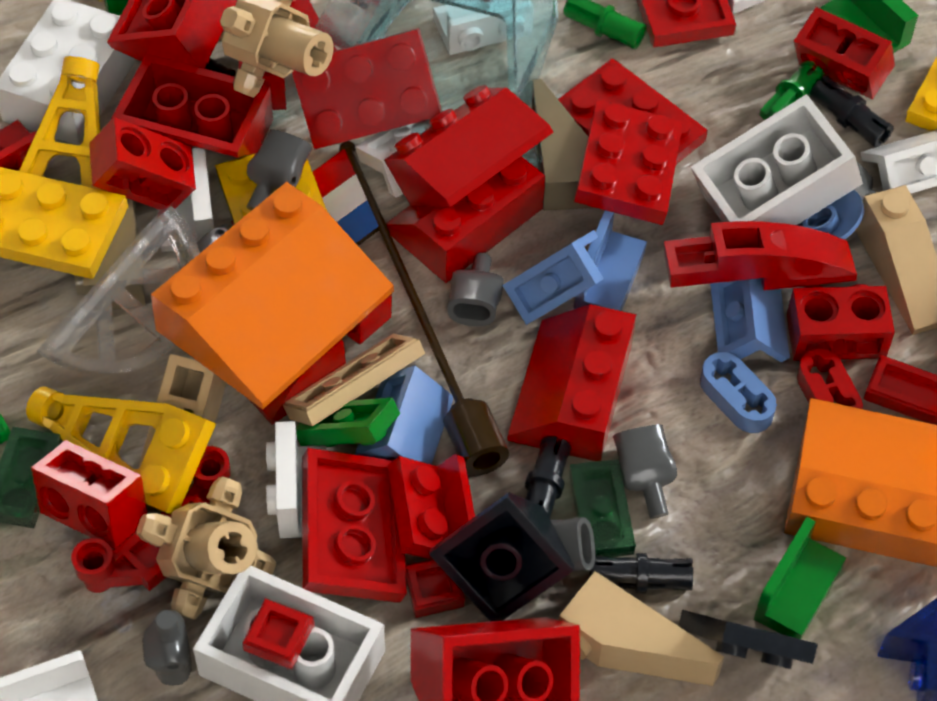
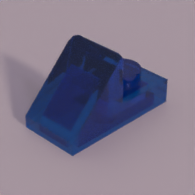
(917, 643)

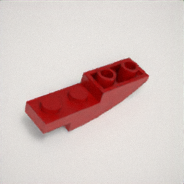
(770, 251)

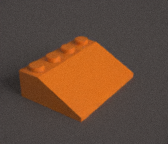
(270, 295)
(867, 482)

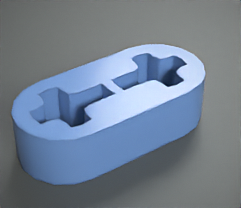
(742, 389)

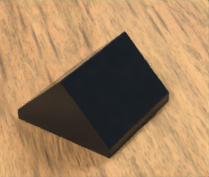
(504, 556)

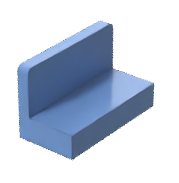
(617, 261)
(554, 280)
(749, 319)
(421, 417)

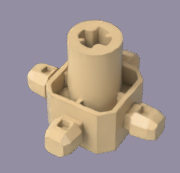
(273, 40)
(204, 546)

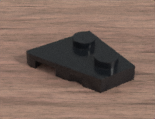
(738, 638)

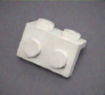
(286, 496)

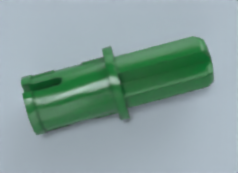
(606, 21)
(792, 89)

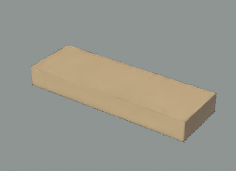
(353, 379)

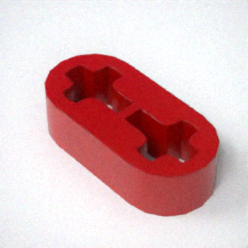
(837, 384)

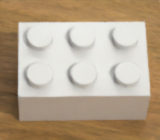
(36, 69)
(779, 169)
(331, 666)

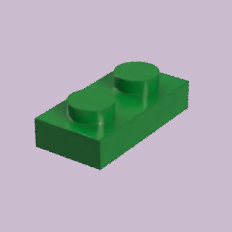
(355, 423)

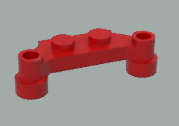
(135, 559)

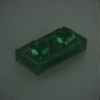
(17, 488)
(602, 500)

